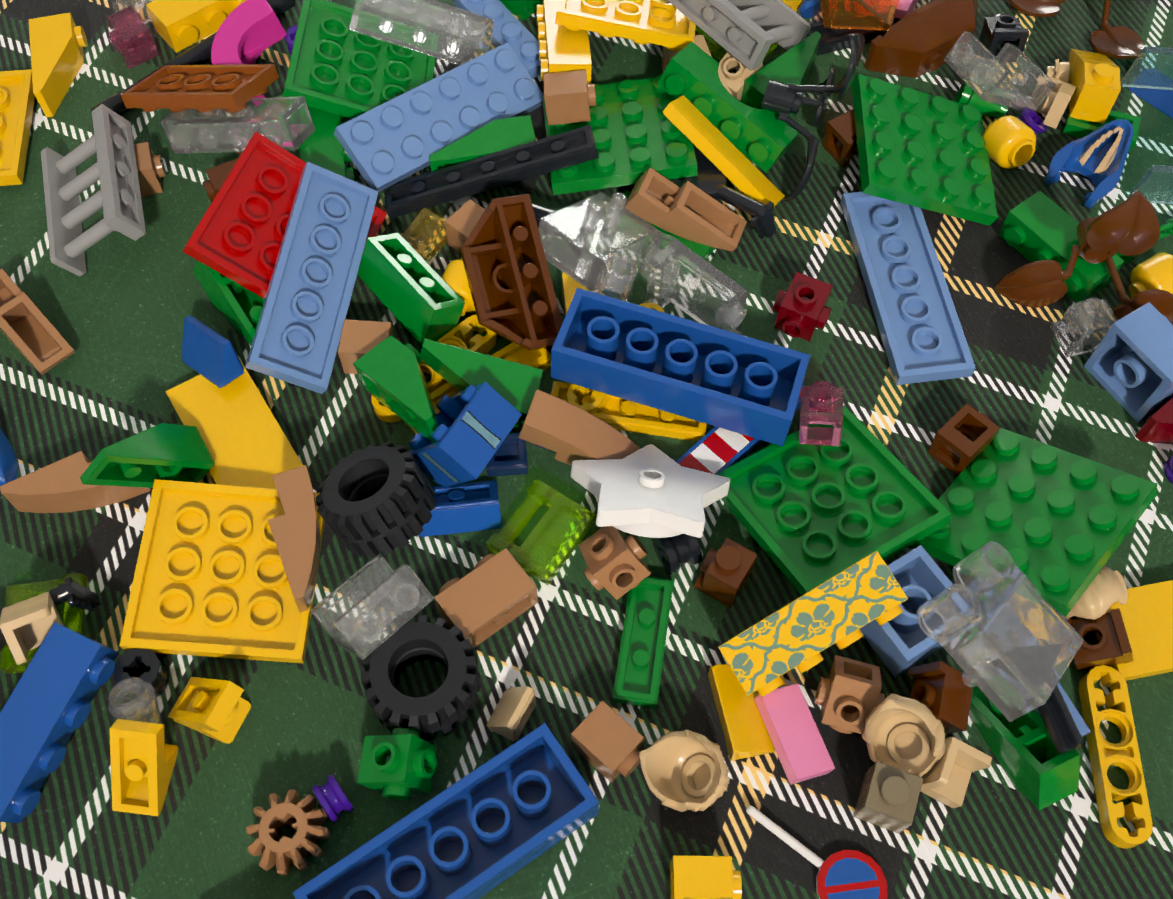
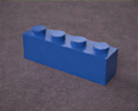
(44, 713)

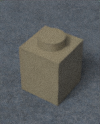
(888, 797)

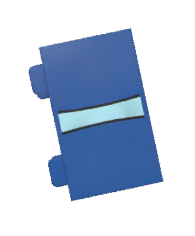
(467, 435)

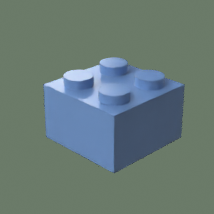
(1136, 362)
(901, 640)

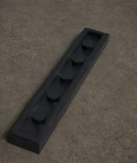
(490, 171)

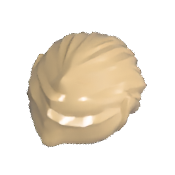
(1103, 592)
(904, 735)
(685, 770)

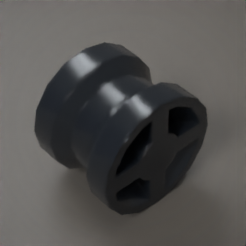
(677, 551)
(153, 671)

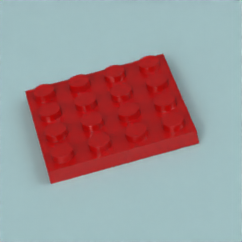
(250, 214)

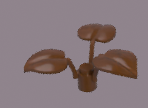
(1113, 42)
(1124, 229)

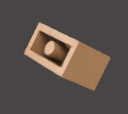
(487, 597)

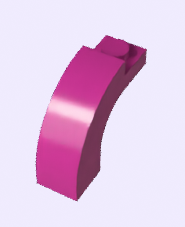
(246, 34)

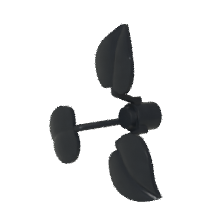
(788, 98)

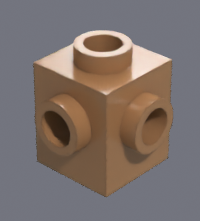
(614, 561)
(849, 694)

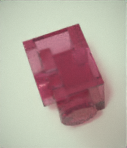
(131, 37)
(821, 405)

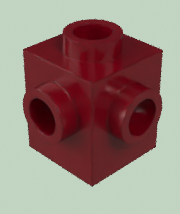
(803, 307)

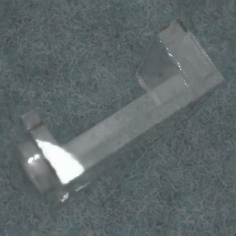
(1002, 80)
(695, 288)
(371, 606)

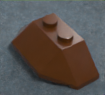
(922, 38)
(511, 274)

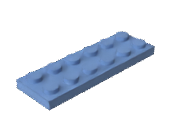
(405, 131)
(313, 280)
(907, 290)

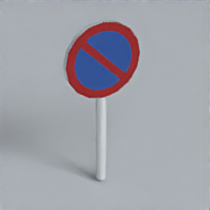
(842, 875)

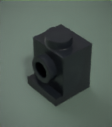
(1002, 30)

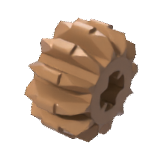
(283, 850)

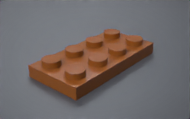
(201, 87)

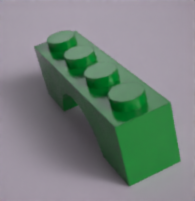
(751, 130)

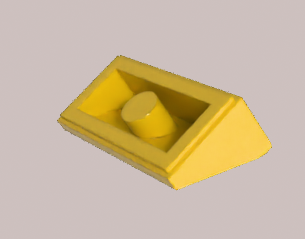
(738, 715)

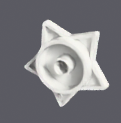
(650, 493)

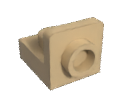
(1056, 102)

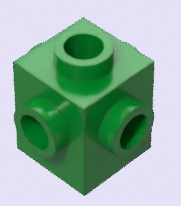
(397, 764)

